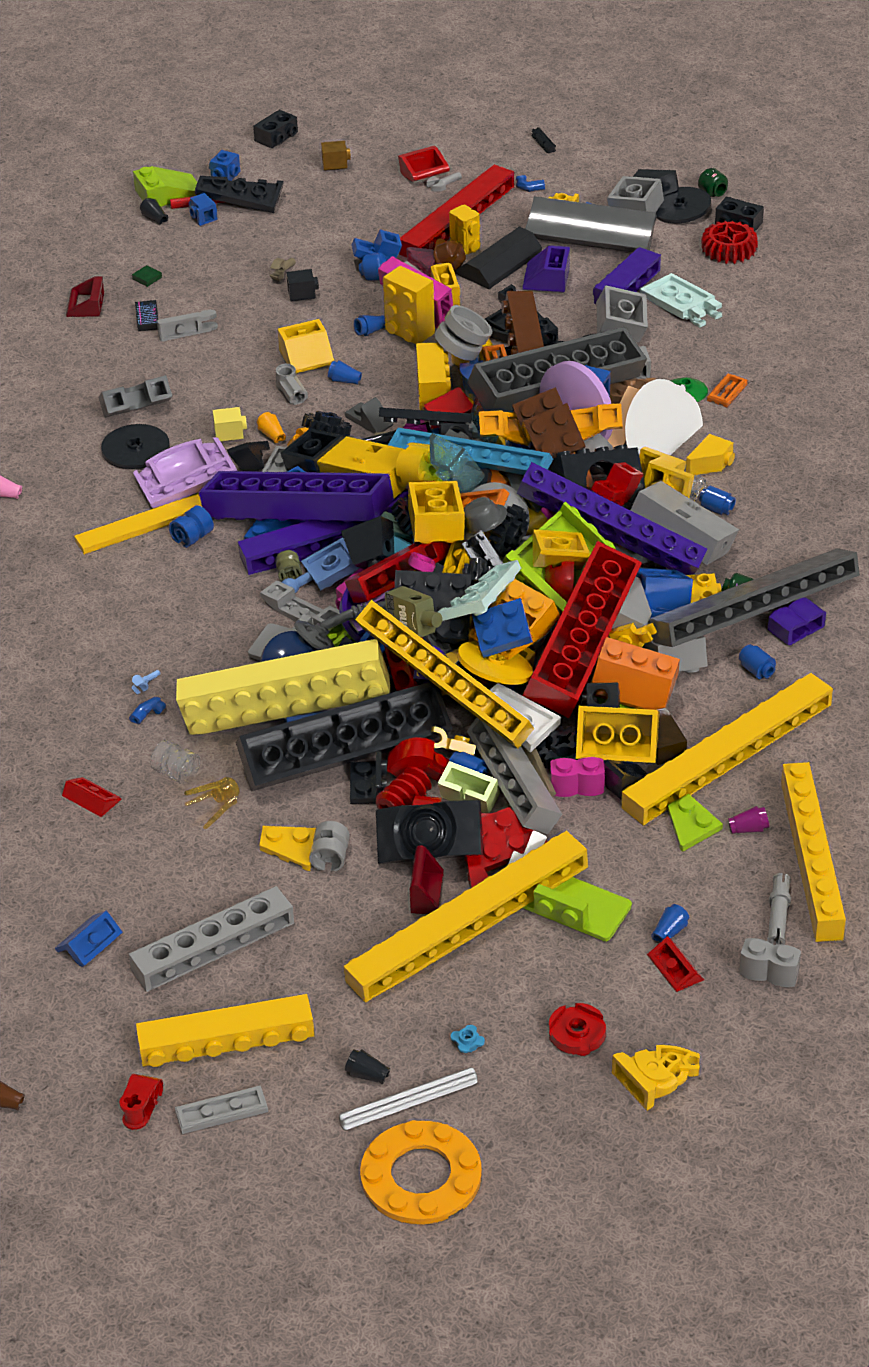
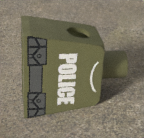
(413, 610)

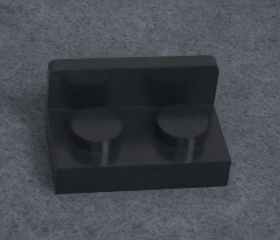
(367, 780)

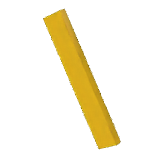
(134, 525)

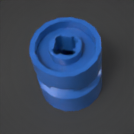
(191, 526)

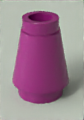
(749, 821)

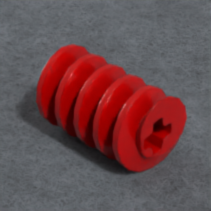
(404, 788)

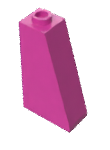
(442, 293)

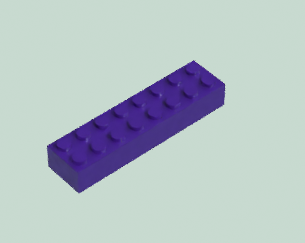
(297, 495)

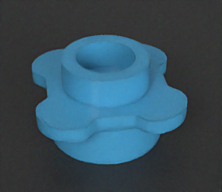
(467, 1045)

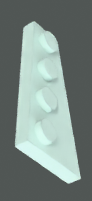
(483, 593)

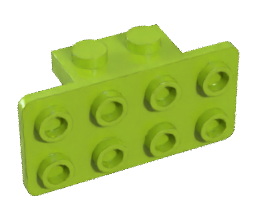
(581, 907)

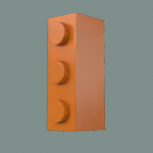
(642, 674)

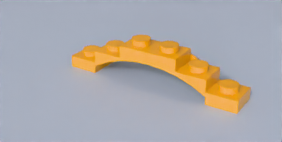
(588, 420)

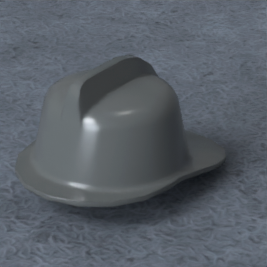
(482, 515)

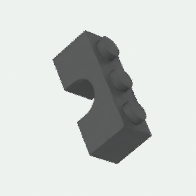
(136, 397)

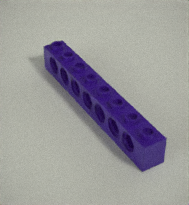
(613, 520)

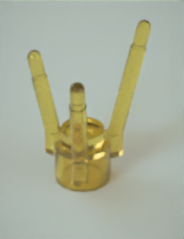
(222, 791)

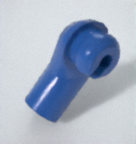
(144, 708)

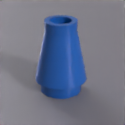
(368, 324)
(342, 372)
(671, 922)

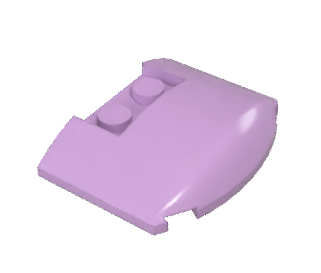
(182, 471)

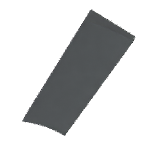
(591, 224)

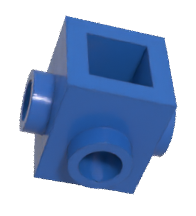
(225, 165)

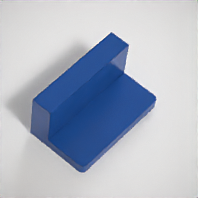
(90, 938)

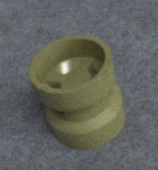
(288, 565)

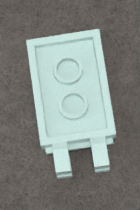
(682, 299)

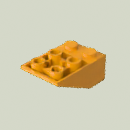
(539, 610)

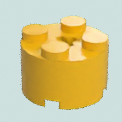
(415, 465)

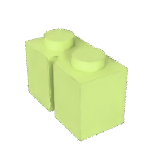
(466, 784)

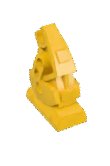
(655, 1072)

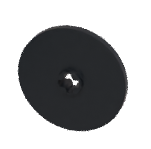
(684, 205)
(133, 445)

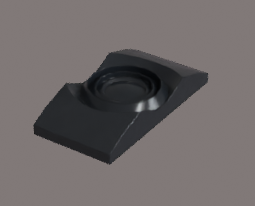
(443, 827)

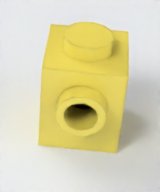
(229, 424)

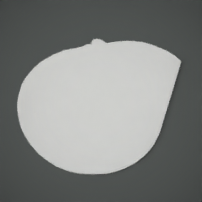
(661, 417)

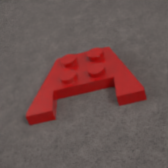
(501, 836)

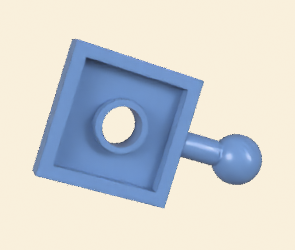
(325, 567)

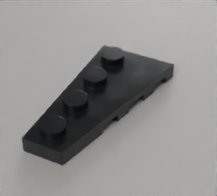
(253, 195)
(414, 416)

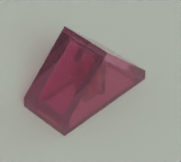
(421, 259)

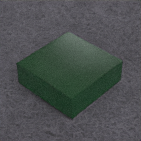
(146, 275)

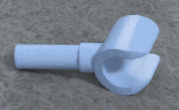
(142, 681)

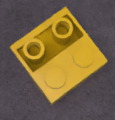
(305, 345)

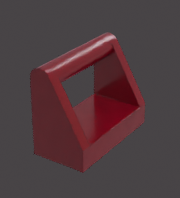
(90, 307)
(425, 882)

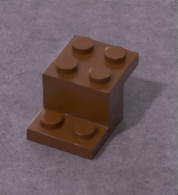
(548, 424)

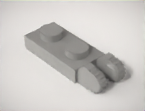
(186, 325)

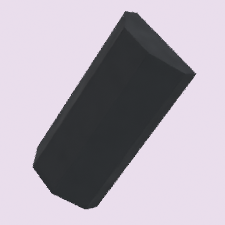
(501, 258)

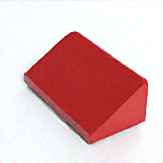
(90, 796)
(674, 965)

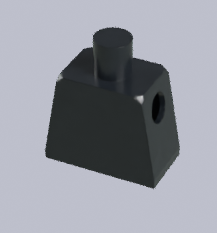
(370, 541)

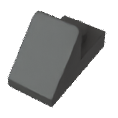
(368, 416)

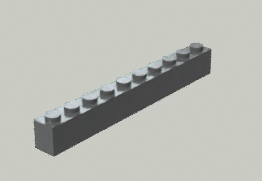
(754, 597)

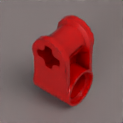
(140, 1100)

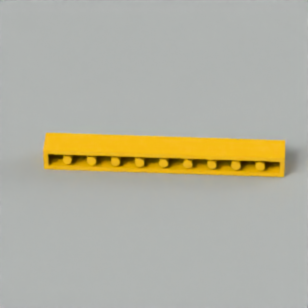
(726, 748)
(464, 917)

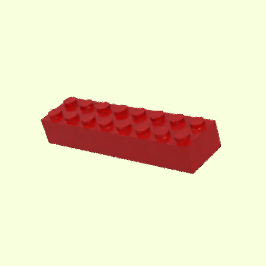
(582, 629)

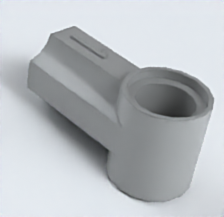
(290, 384)

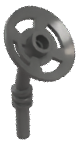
(319, 633)

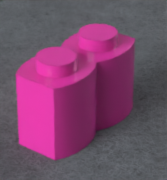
(577, 776)

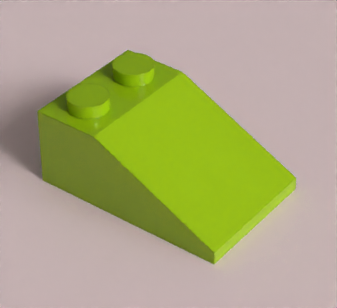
(163, 184)

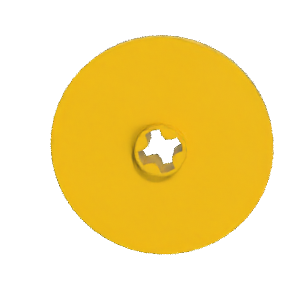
(494, 667)

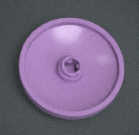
(576, 386)

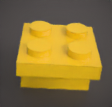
(665, 468)

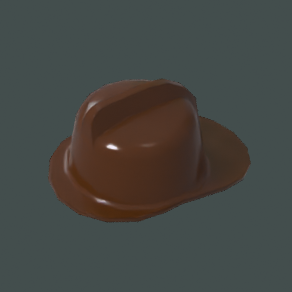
(449, 252)

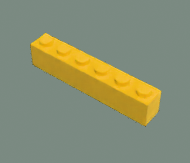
(225, 1030)

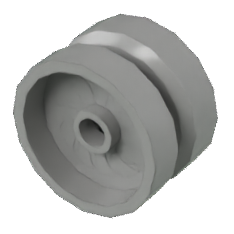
(463, 333)

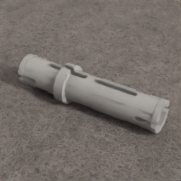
(779, 901)

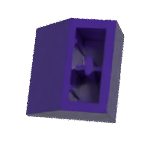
(548, 270)

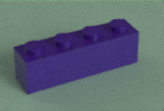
(632, 272)

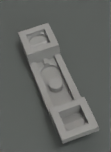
(283, 599)

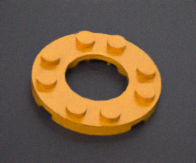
(421, 1207)

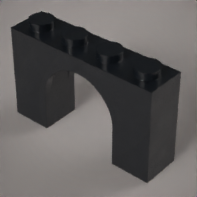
(576, 466)

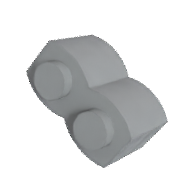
(770, 962)

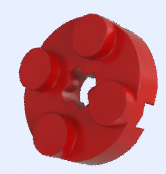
(577, 1042)

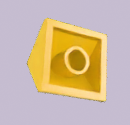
(559, 546)

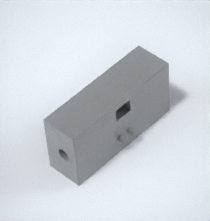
(687, 518)

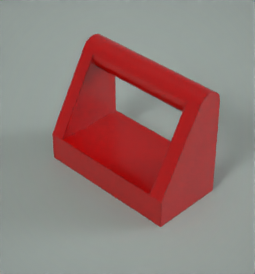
(422, 164)

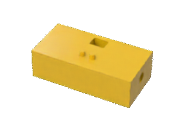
(362, 456)

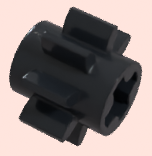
(477, 568)

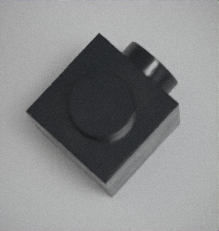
(301, 285)

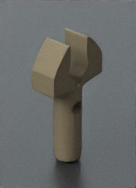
(281, 266)

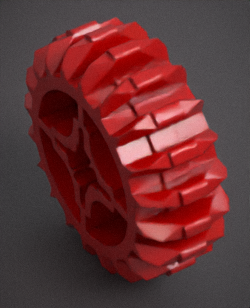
(729, 241)

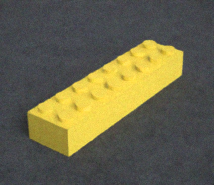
(283, 687)

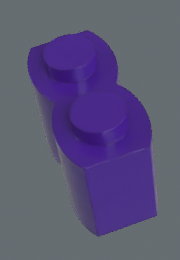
(796, 620)

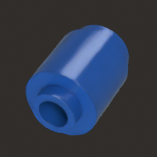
(717, 500)
(757, 661)
(469, 761)

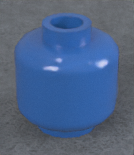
(370, 266)

